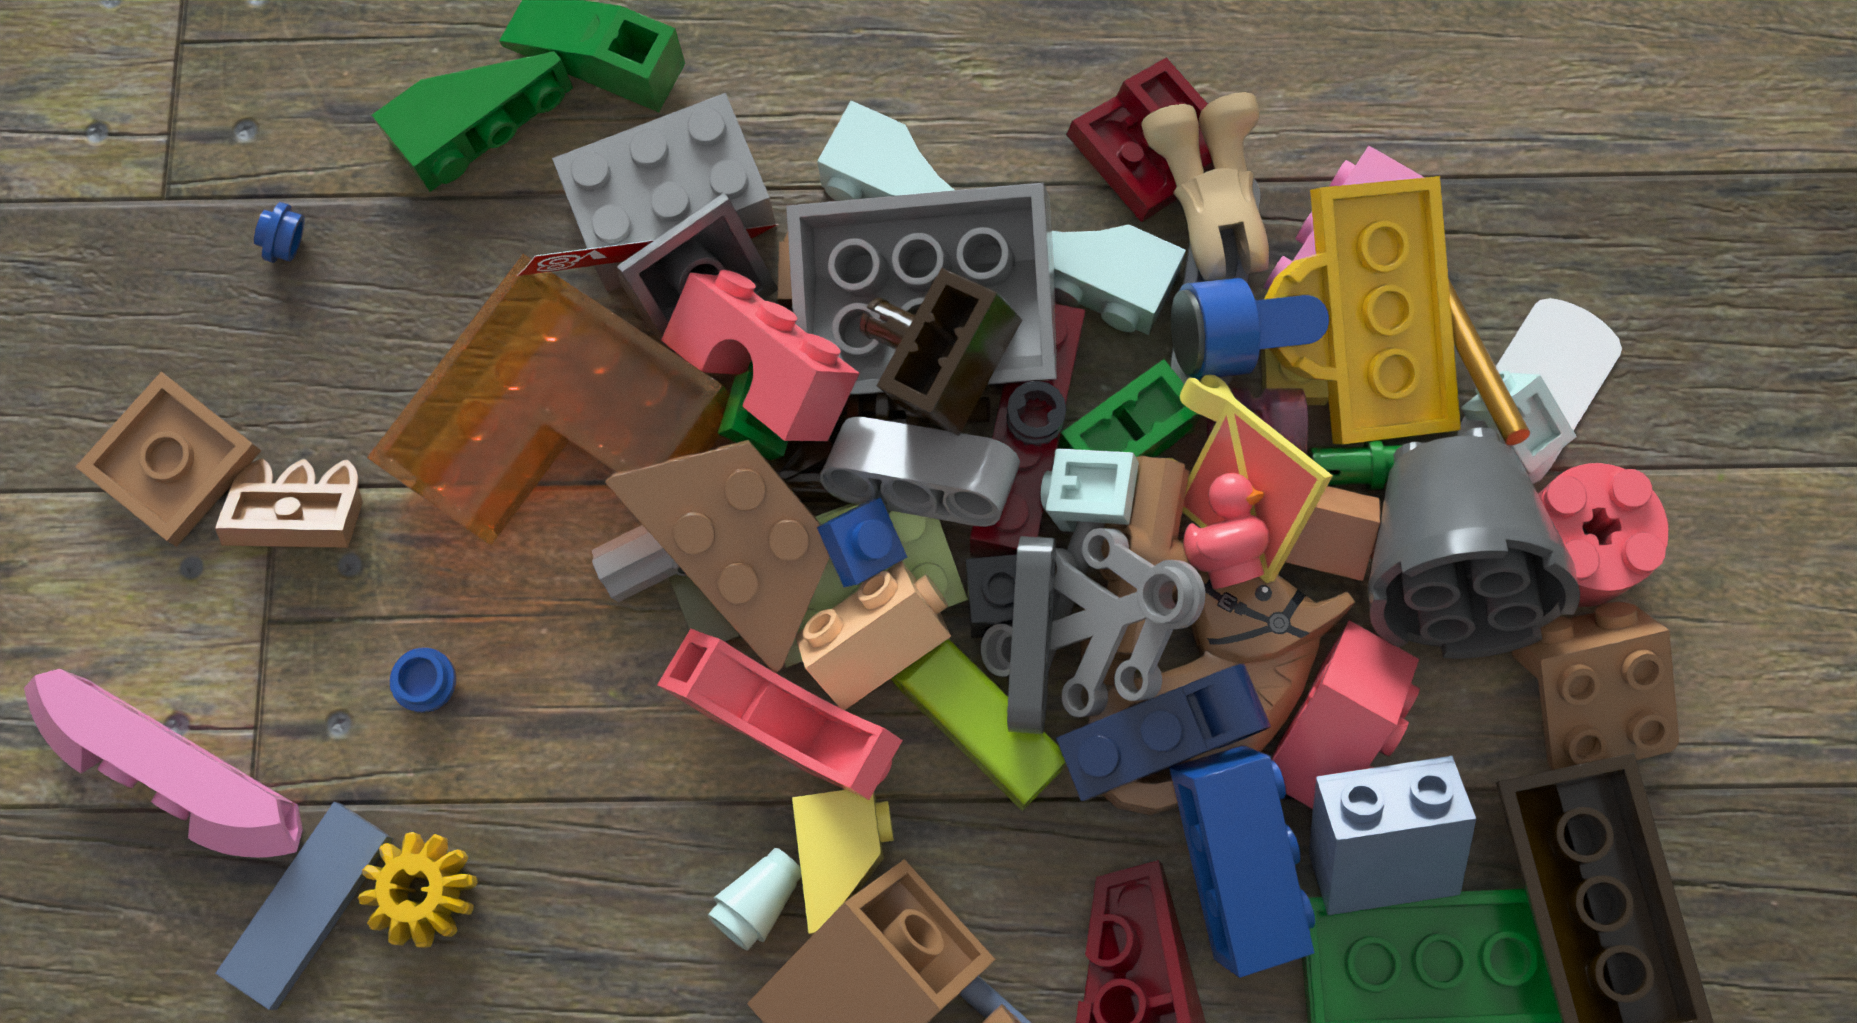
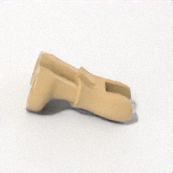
(1218, 197)

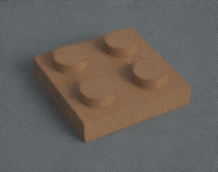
(168, 459)

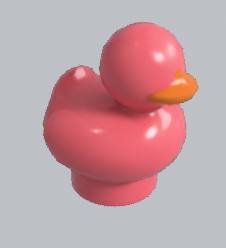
(1231, 547)

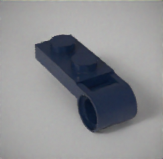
(1163, 732)

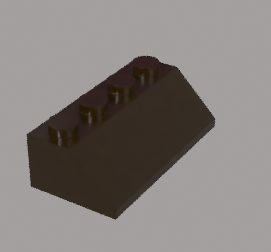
(1602, 895)

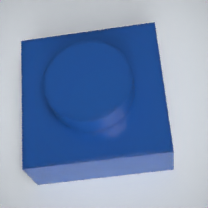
(862, 542)

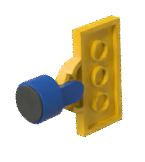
(1356, 314)

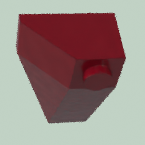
(1137, 953)

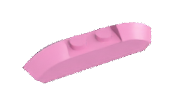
(224, 804)

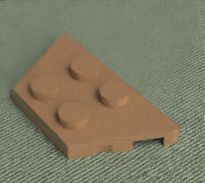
(735, 537)

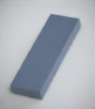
(303, 907)

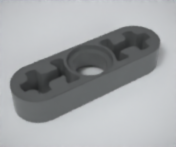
(1031, 635)

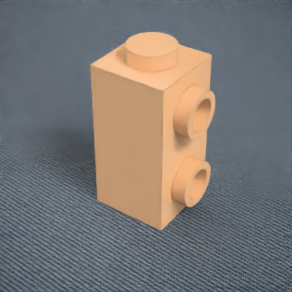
(873, 634)

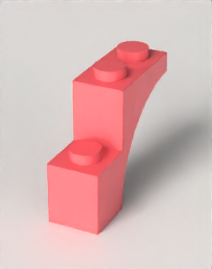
(780, 714)

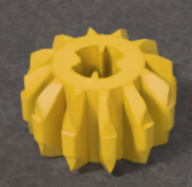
(391, 892)

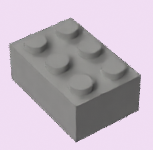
(660, 175)

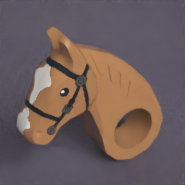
(1250, 623)

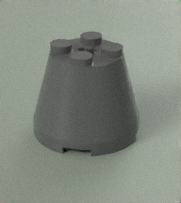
(1467, 551)

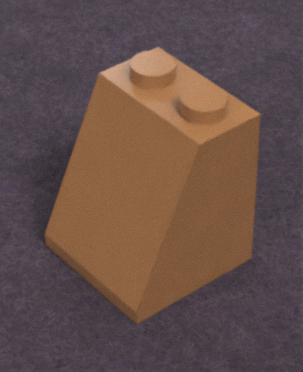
(877, 960)

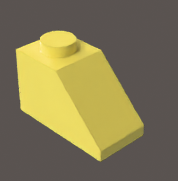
(838, 848)

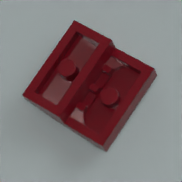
(1116, 144)

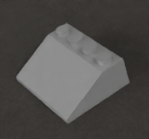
(894, 250)

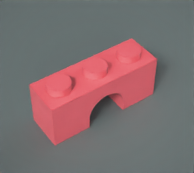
(796, 375)

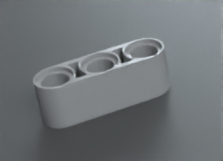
(921, 471)

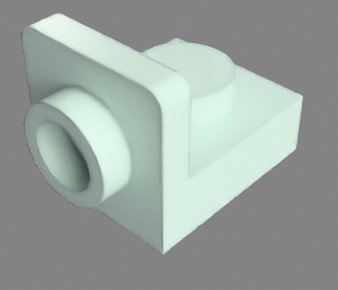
(1540, 412)
(1089, 487)

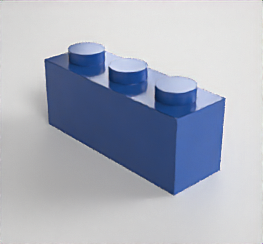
(1244, 859)

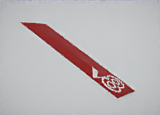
(599, 255)

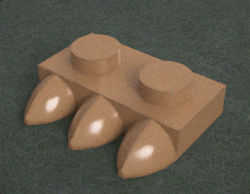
(292, 509)

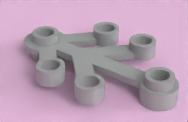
(1108, 619)

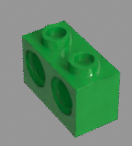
(1137, 419)

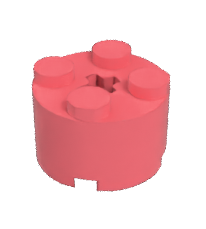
(1625, 526)

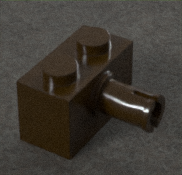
(944, 349)

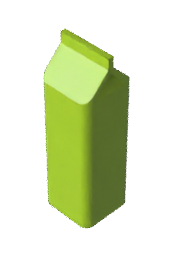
(974, 717)

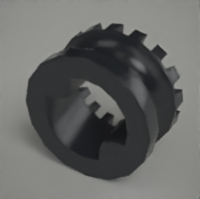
(1017, 406)

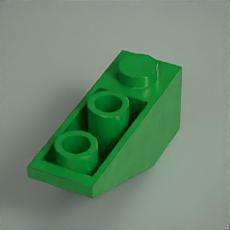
(601, 46)
(462, 114)

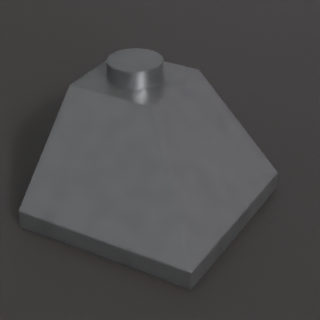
(700, 244)

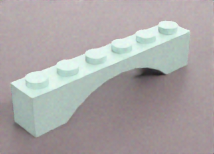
(1108, 270)

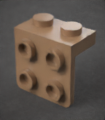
(1604, 685)

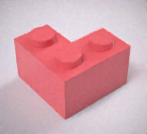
(1349, 712)

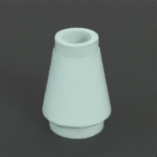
(755, 899)

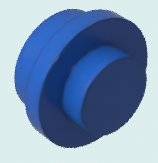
(279, 233)
(422, 680)

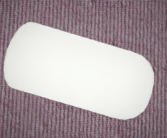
(1568, 351)

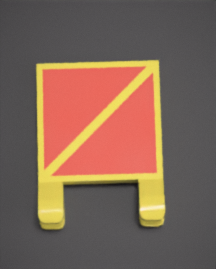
(1253, 449)

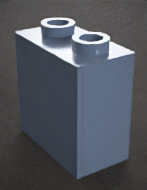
(1390, 835)

